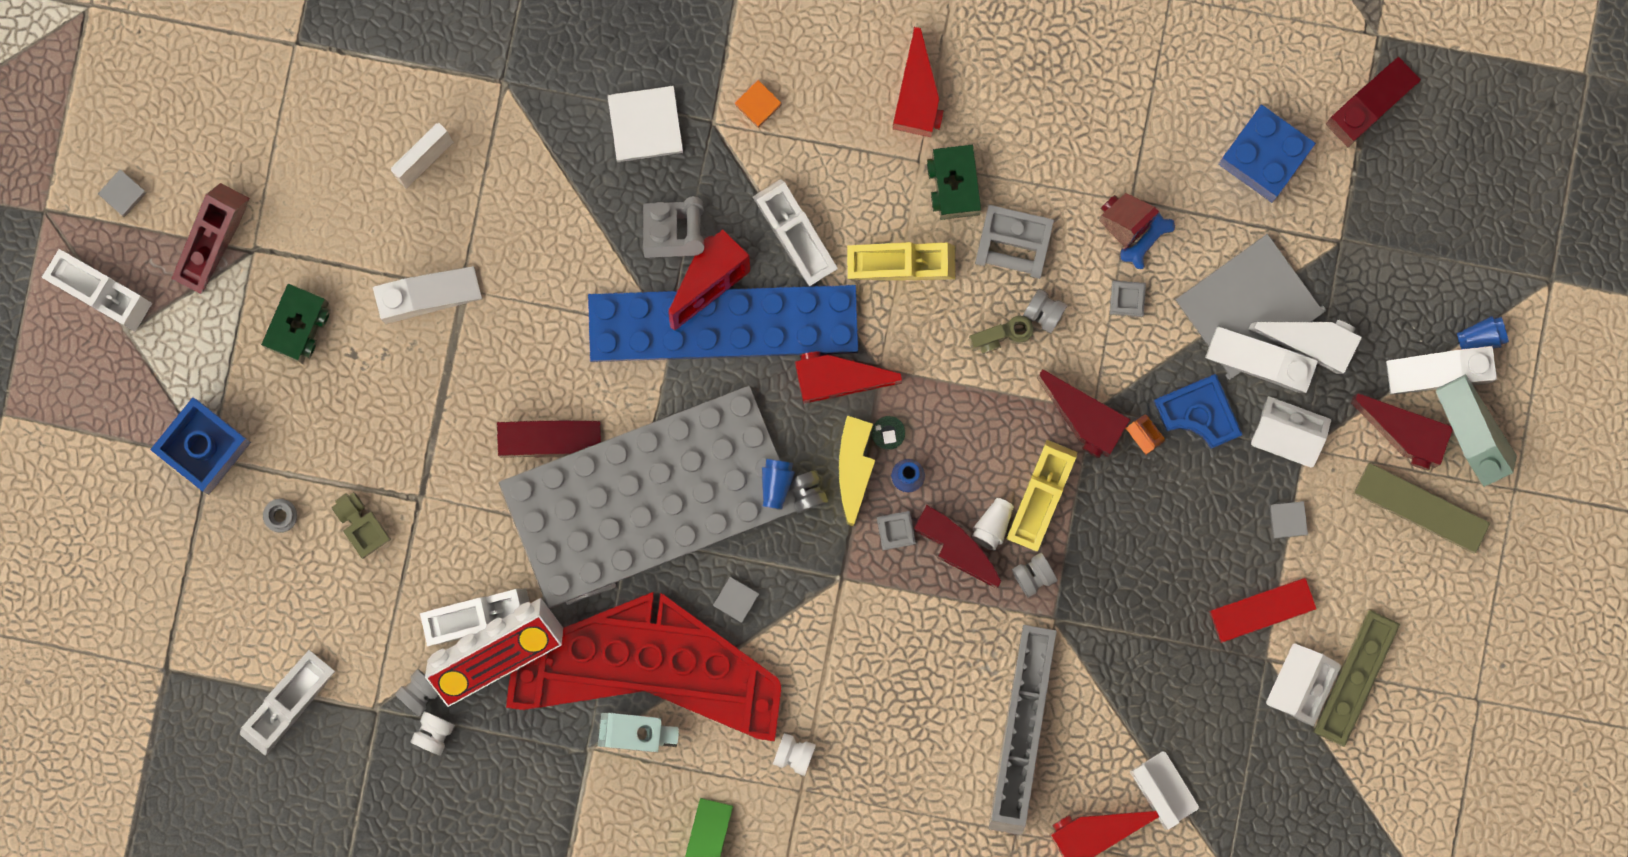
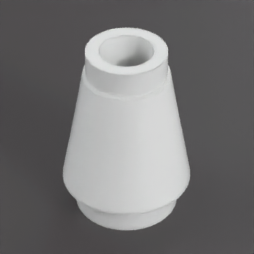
(993, 524)

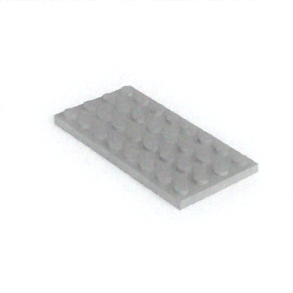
(644, 497)

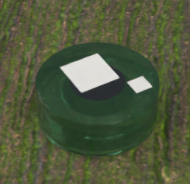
(888, 433)

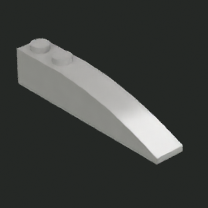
(1022, 730)

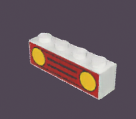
(493, 652)

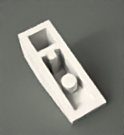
(426, 294)
(1322, 341)
(1262, 360)
(1438, 369)

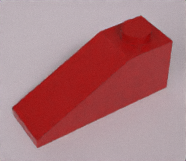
(918, 97)
(708, 277)
(835, 377)
(1094, 834)

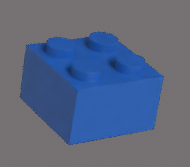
(1266, 153)
(200, 446)

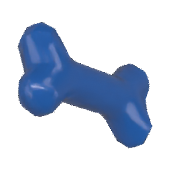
(1137, 252)

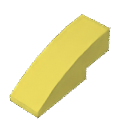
(901, 261)
(853, 466)
(1042, 495)

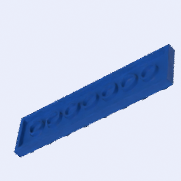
(730, 326)

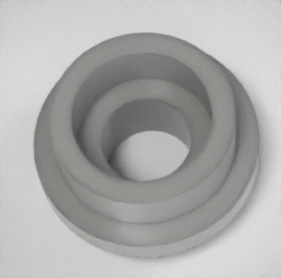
(269, 515)

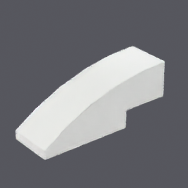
(795, 232)
(97, 290)
(469, 617)
(286, 702)

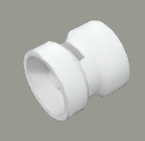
(432, 726)
(794, 754)

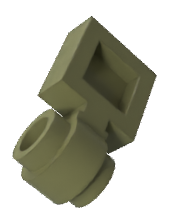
(989, 339)
(365, 532)

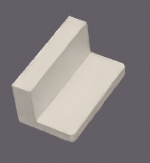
(1291, 432)
(1303, 684)
(1164, 790)

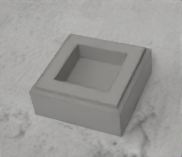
(122, 193)
(1127, 299)
(1288, 520)
(896, 530)
(736, 599)

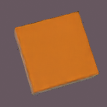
(758, 103)
(1145, 434)

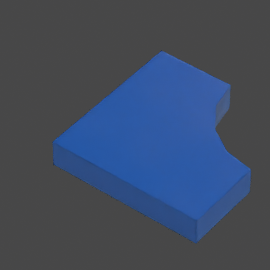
(1200, 409)

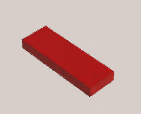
(1262, 610)

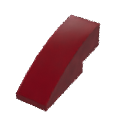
(546, 438)
(957, 547)

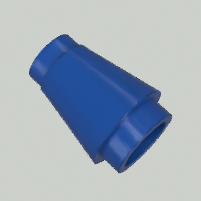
(1484, 334)
(776, 482)
(904, 484)

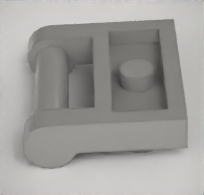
(661, 229)
(1015, 230)

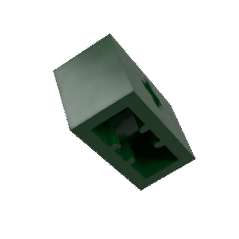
(961, 163)
(281, 335)

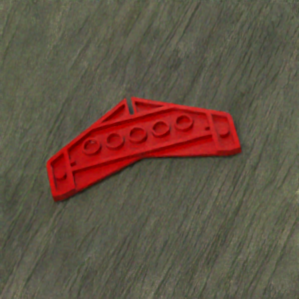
(670, 659)

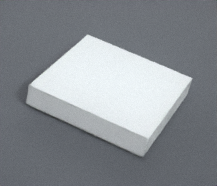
(645, 124)
(421, 155)

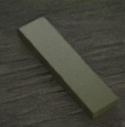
(1421, 508)
(1356, 678)

